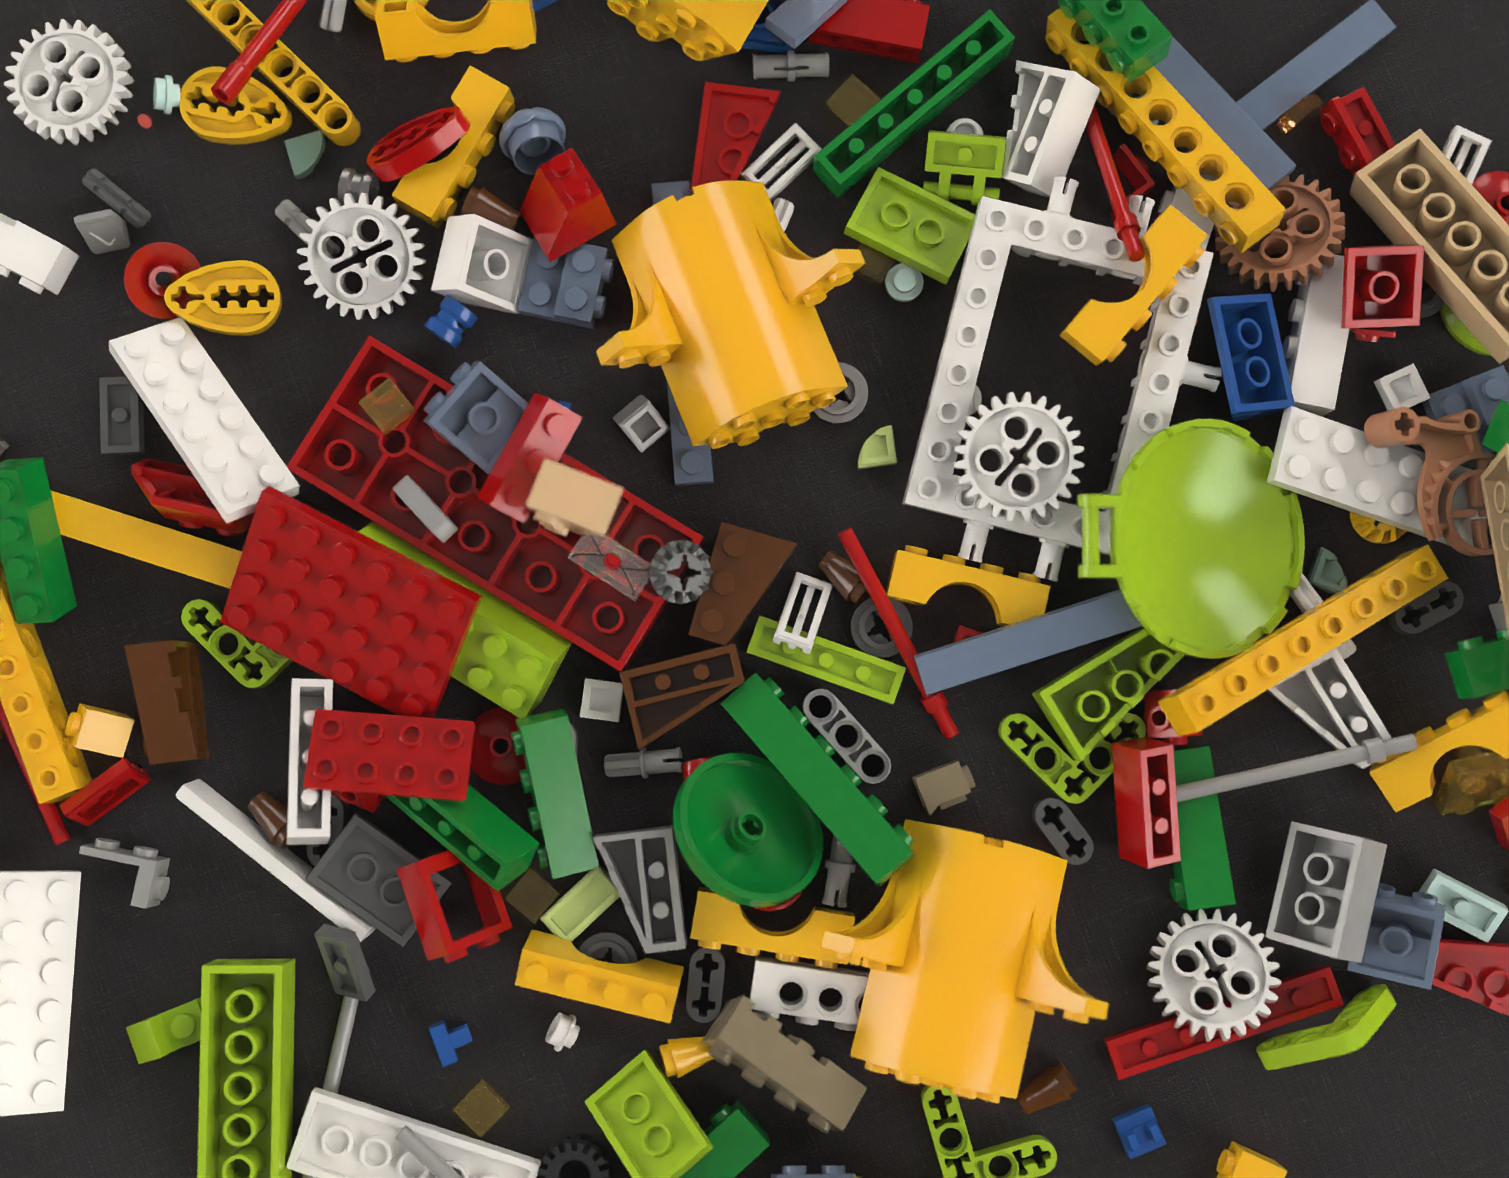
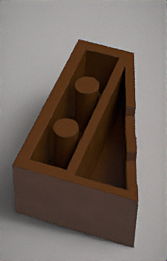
(743, 570)
(677, 689)
(169, 700)

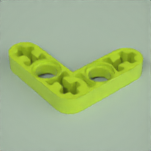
(272, 662)
(1064, 765)
(1342, 1036)
(979, 1161)

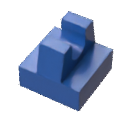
(448, 1040)
(1138, 1131)

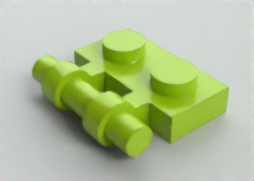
(964, 155)

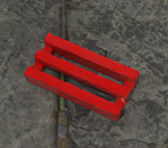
(105, 792)

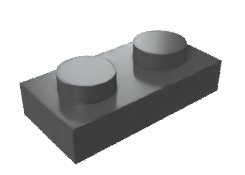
(121, 418)
(345, 962)

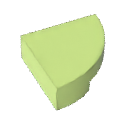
(878, 449)

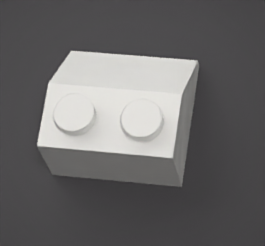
(482, 263)

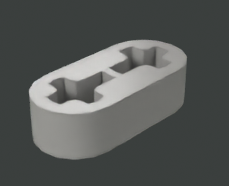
(425, 508)

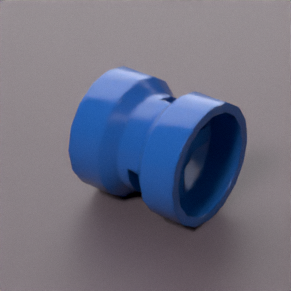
(450, 321)

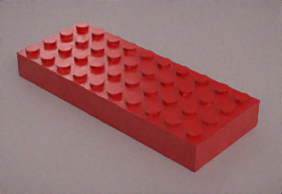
(508, 558)

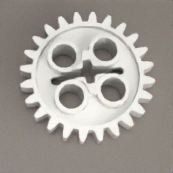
(39, 69)
(346, 224)
(1045, 480)
(1246, 961)

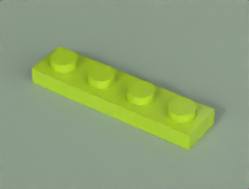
(830, 662)

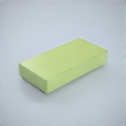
(581, 904)

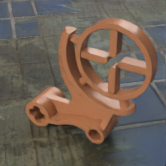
(1446, 445)

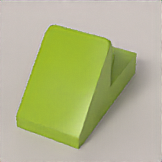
(166, 1031)

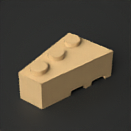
(572, 500)

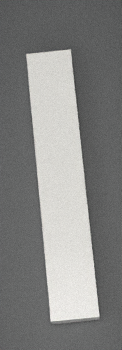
(278, 861)

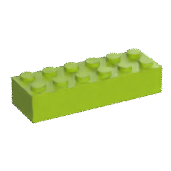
(505, 651)
(246, 1068)

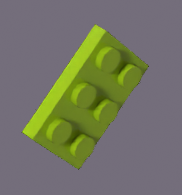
(911, 225)
(648, 1121)

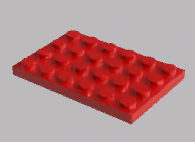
(348, 607)

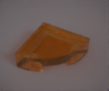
(1299, 113)

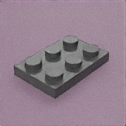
(364, 877)

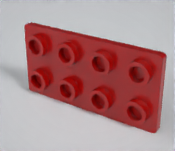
(390, 755)

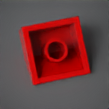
(564, 206)
(1382, 286)

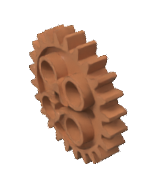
(1301, 252)

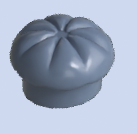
(532, 138)

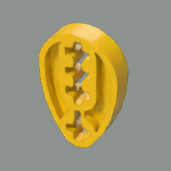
(222, 126)
(233, 277)

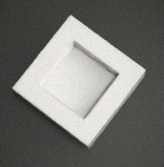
(1402, 388)
(602, 700)

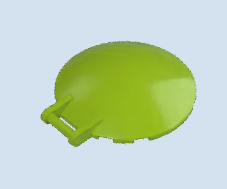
(1200, 539)

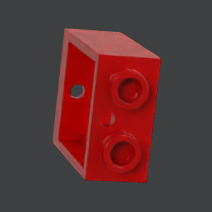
(429, 914)

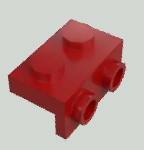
(1356, 129)

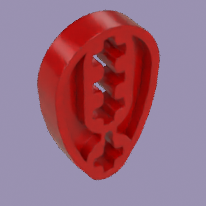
(416, 143)

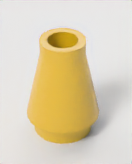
(683, 1055)

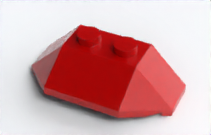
(180, 497)

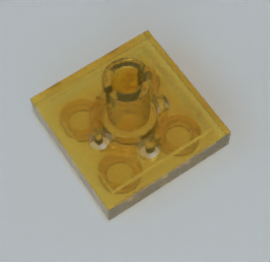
(1473, 781)

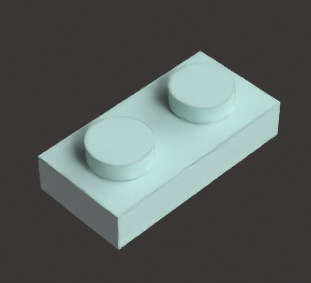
(1465, 905)

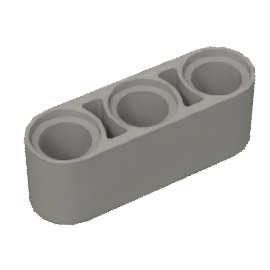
(864, 742)

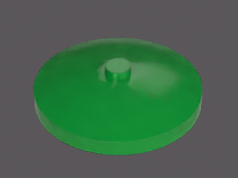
(747, 831)

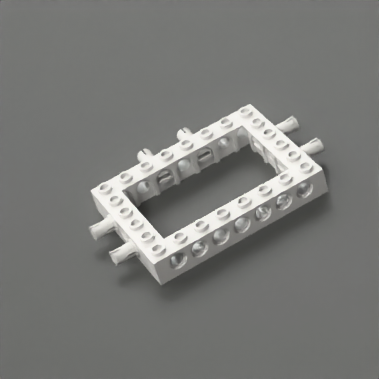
(1160, 370)

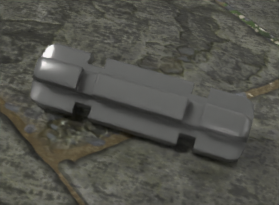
(116, 198)

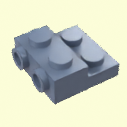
(567, 287)
(1475, 393)
(476, 414)
(1402, 938)

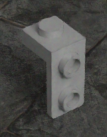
(151, 879)

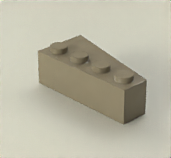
(783, 1065)

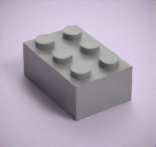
(1326, 891)

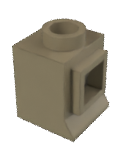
(943, 786)

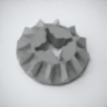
(855, 393)

